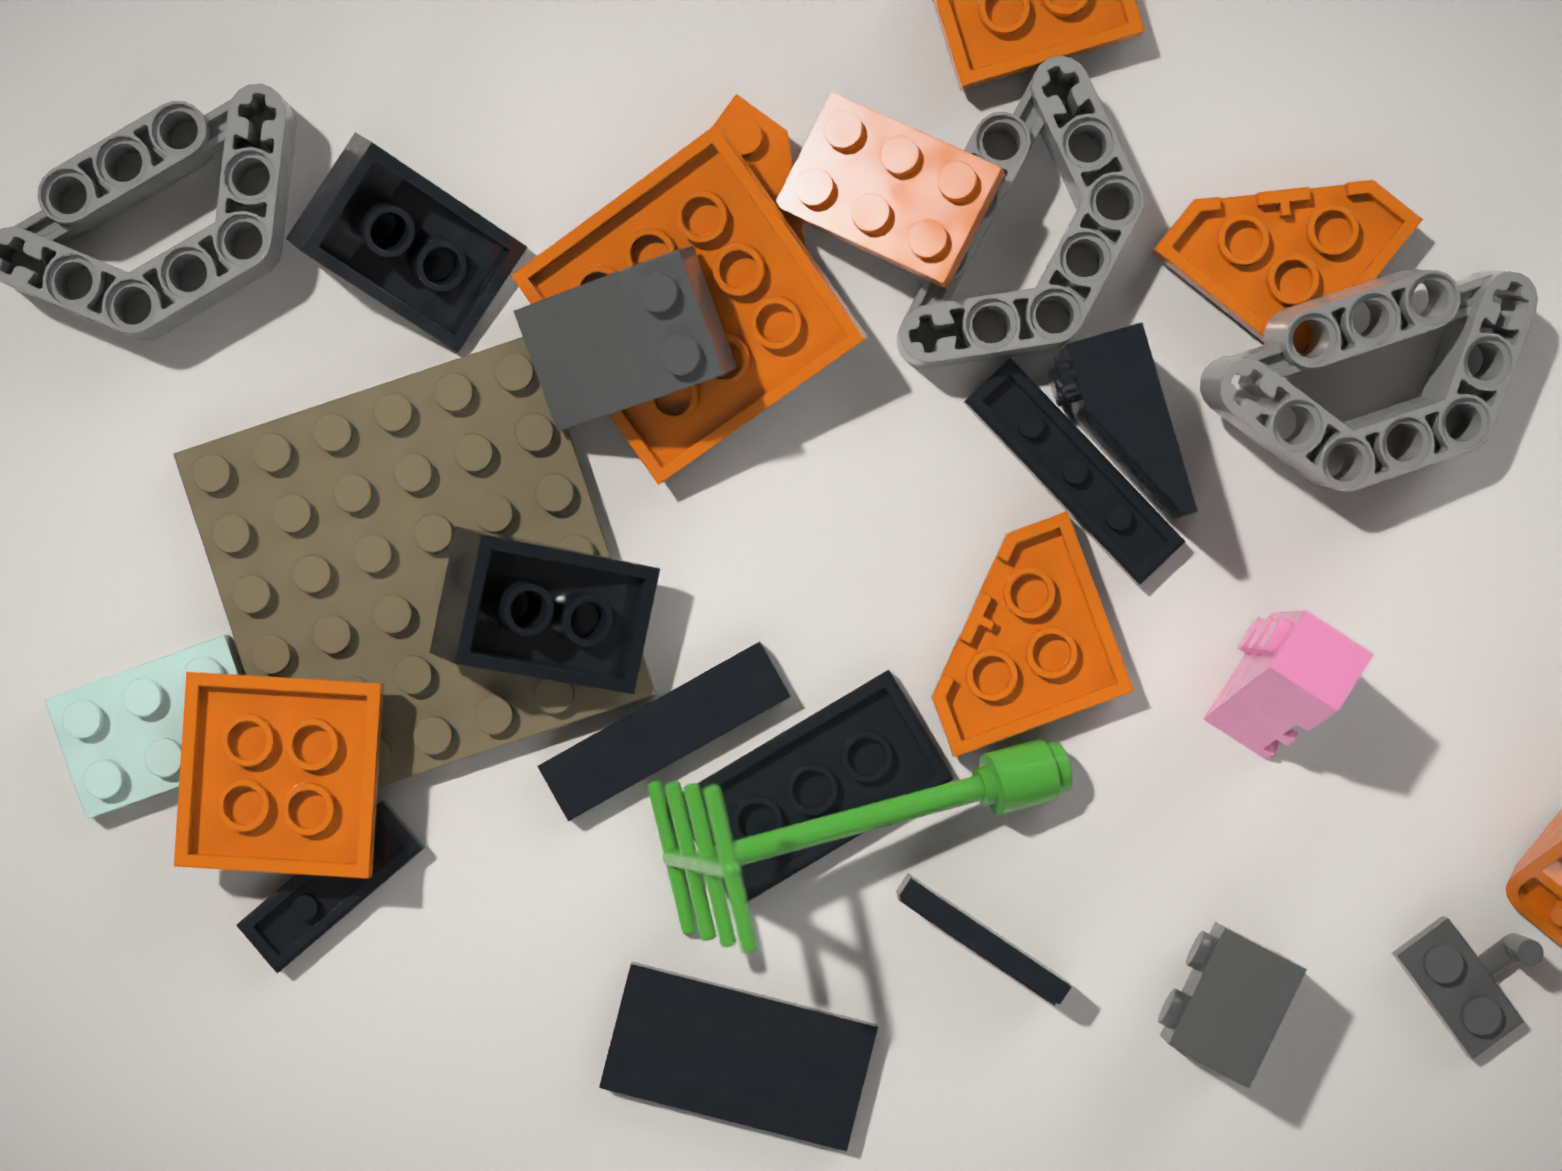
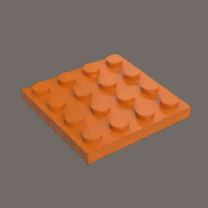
(763, 281)

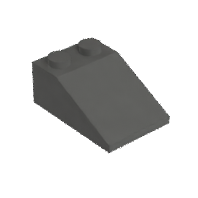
(625, 338)

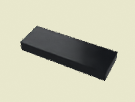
(315, 903)
(982, 940)

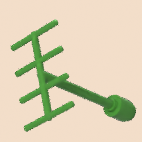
(1005, 781)

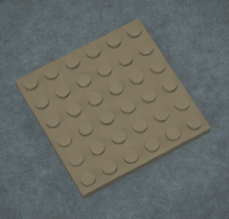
(341, 536)

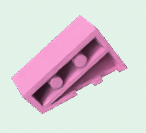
(1289, 676)

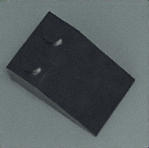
(406, 242)
(1123, 410)
(543, 611)

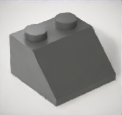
(1230, 1003)

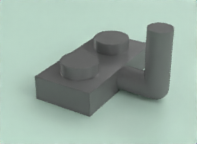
(1462, 984)

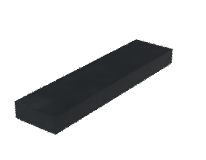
(1074, 472)
(663, 731)

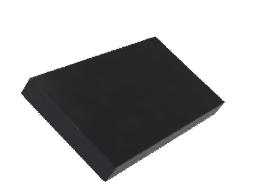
(830, 762)
(738, 1056)

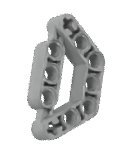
(221, 129)
(1086, 229)
(1458, 304)

